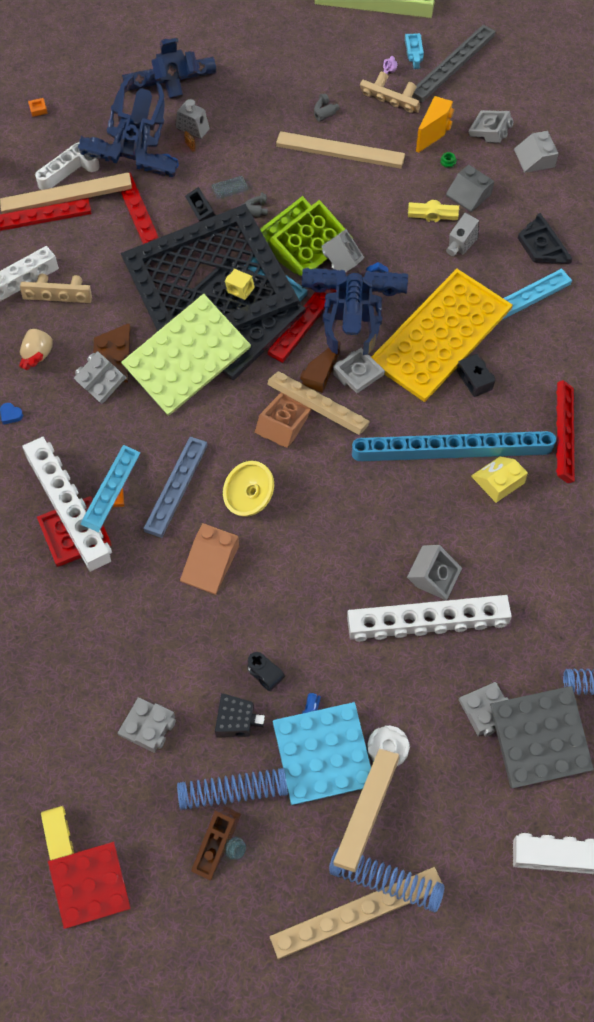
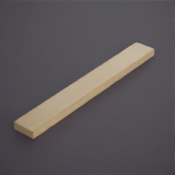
(340, 149)
(66, 193)

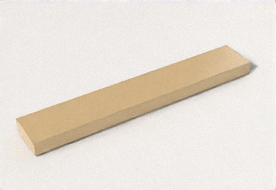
(366, 810)

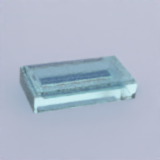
(229, 187)

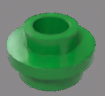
(448, 159)

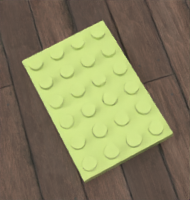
(186, 354)

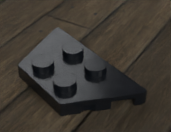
(542, 243)

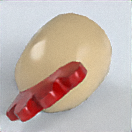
(34, 348)

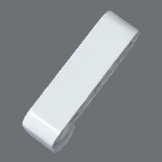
(63, 166)

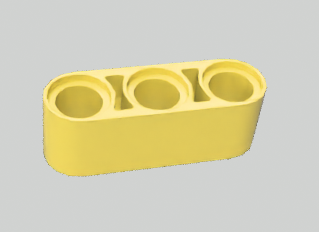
(57, 832)

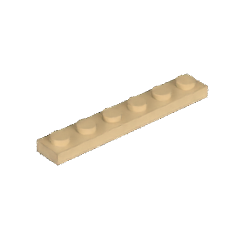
(318, 402)

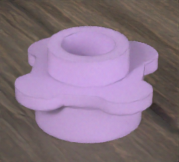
(390, 65)

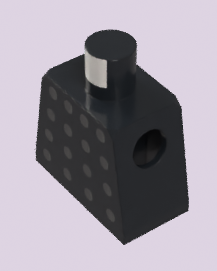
(236, 717)

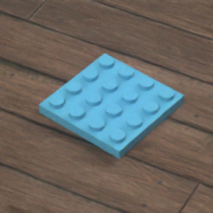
(322, 753)

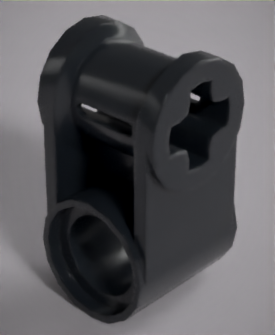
(267, 673)

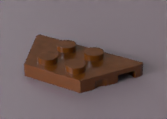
(115, 347)

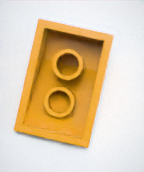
(435, 122)

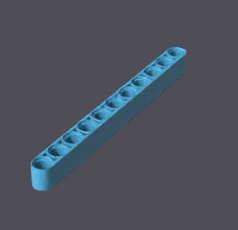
(461, 442)

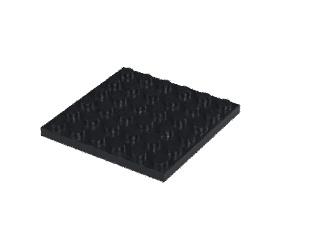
(259, 334)

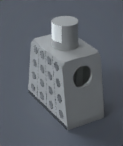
(192, 119)
(463, 235)

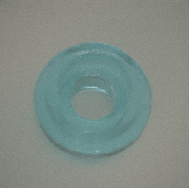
(235, 848)

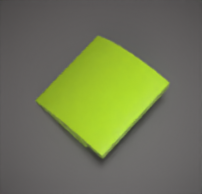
(299, 234)

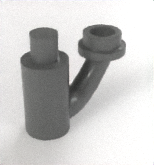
(324, 112)
(257, 210)

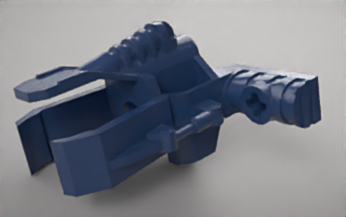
(173, 59)
(133, 133)
(353, 300)

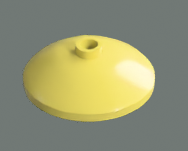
(241, 485)

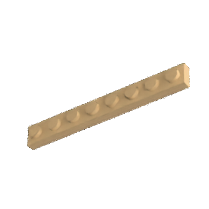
(347, 916)

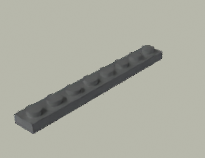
(453, 63)

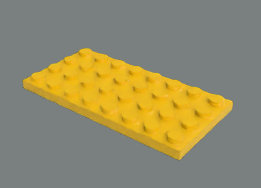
(441, 334)

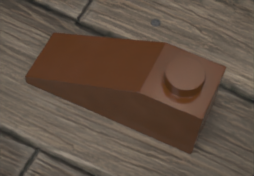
(319, 370)
(215, 841)

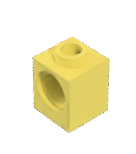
(239, 284)

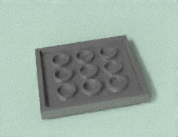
(541, 737)

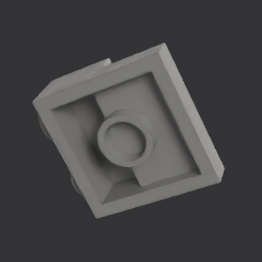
(492, 125)
(357, 370)
(99, 377)
(478, 708)
(147, 725)

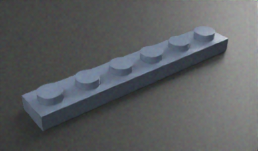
(175, 487)

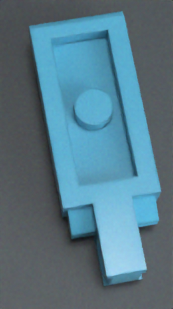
(414, 49)

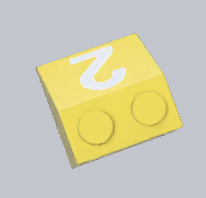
(500, 477)

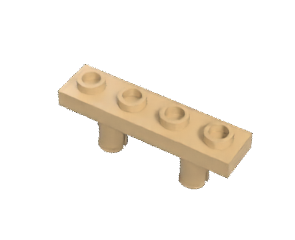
(396, 99)
(56, 292)

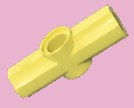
(433, 211)

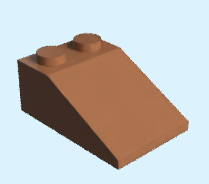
(282, 420)
(209, 558)

